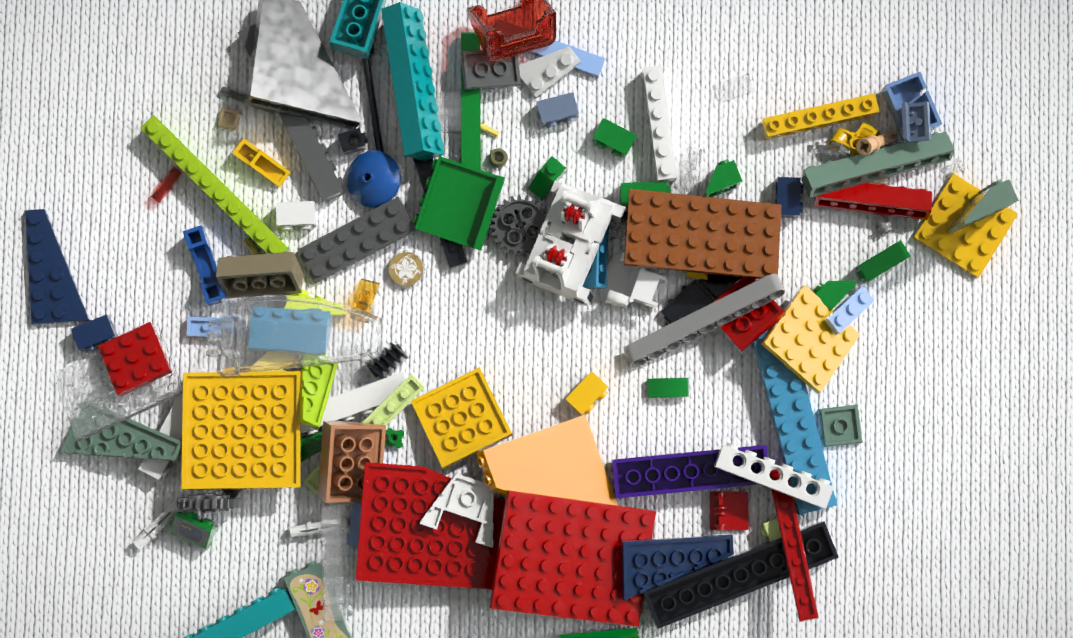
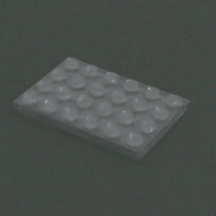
(93, 402)

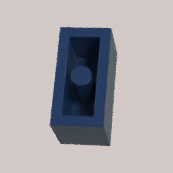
(788, 194)
(94, 333)

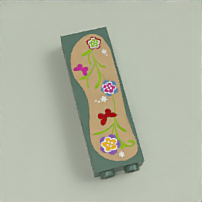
(306, 593)

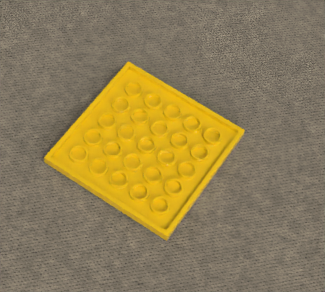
(241, 431)

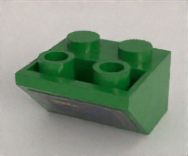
(193, 529)

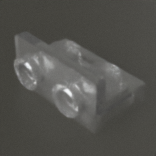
(353, 373)

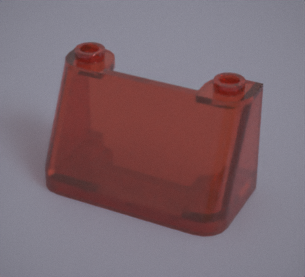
(515, 29)

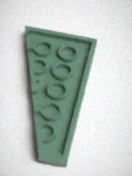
(126, 440)

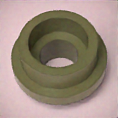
(502, 153)

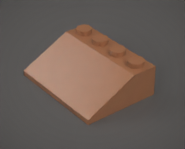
(343, 456)

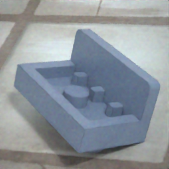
(915, 122)

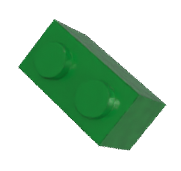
(613, 138)

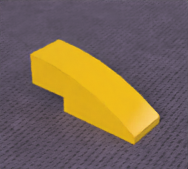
(260, 162)

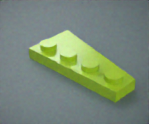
(314, 393)

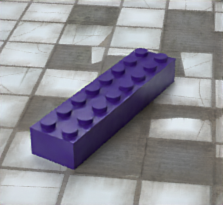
(678, 473)

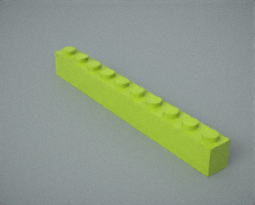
(213, 186)

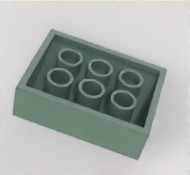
(988, 202)

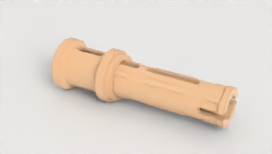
(873, 143)

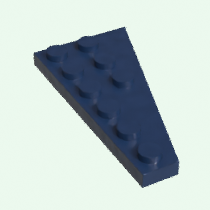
(661, 560)

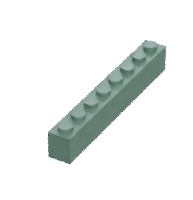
(877, 165)

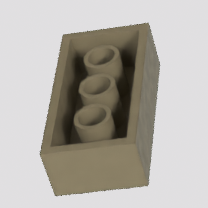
(259, 275)

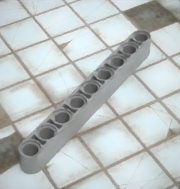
(704, 320)

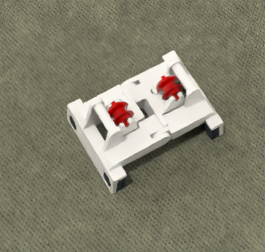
(554, 254)

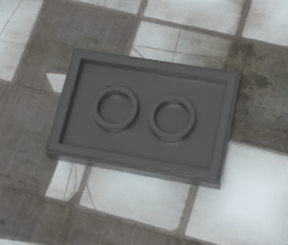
(485, 74)

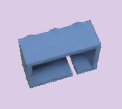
(908, 91)

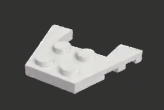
(468, 499)

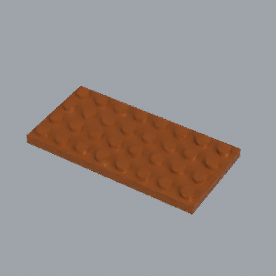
(702, 234)

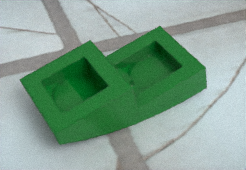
(668, 387)

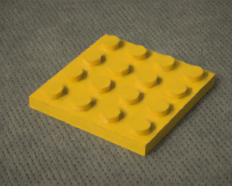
(972, 245)
(807, 342)
(461, 418)

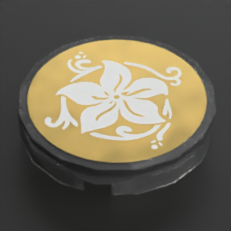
(406, 269)

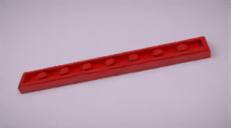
(794, 554)

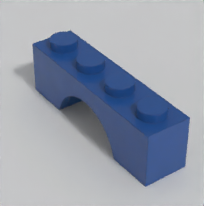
(205, 263)

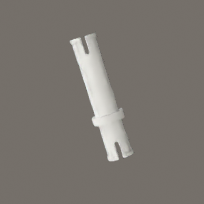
(307, 529)
(140, 541)

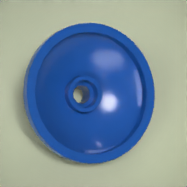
(383, 182)

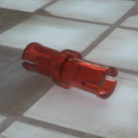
(166, 184)

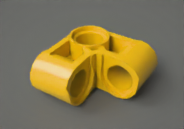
(850, 139)

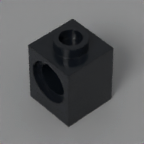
(346, 136)

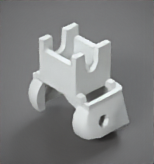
(629, 284)

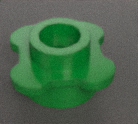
(398, 434)

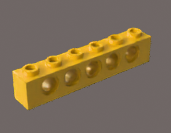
(819, 116)

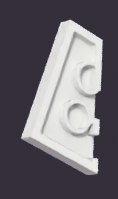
(547, 70)

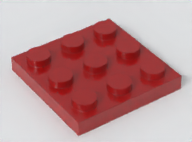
(752, 325)
(134, 359)

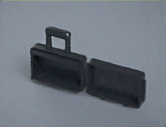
(697, 296)

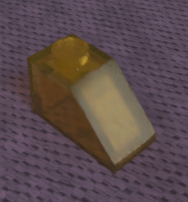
(366, 295)

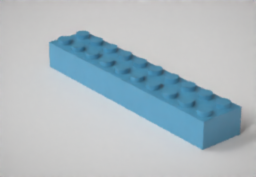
(792, 422)

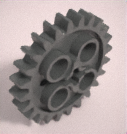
(504, 230)
(208, 502)

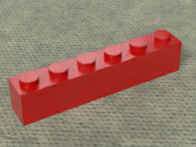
(879, 200)

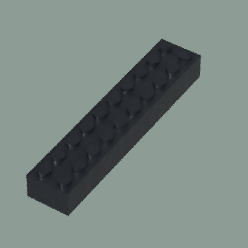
(734, 577)

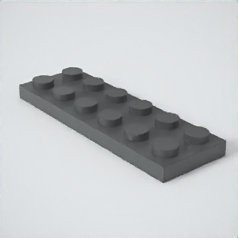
(356, 240)

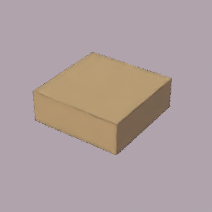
(229, 119)

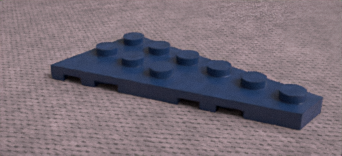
(51, 283)

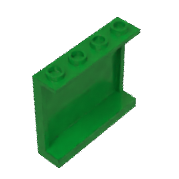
(459, 202)

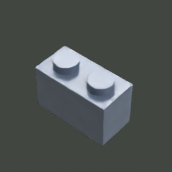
(557, 110)

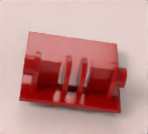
(729, 510)

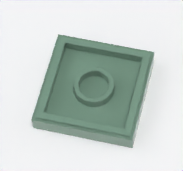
(840, 425)

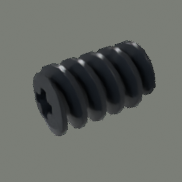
(386, 360)

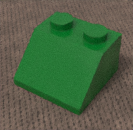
(723, 179)

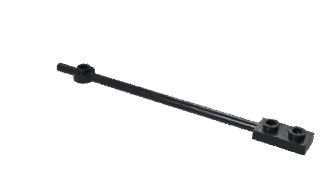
(372, 102)

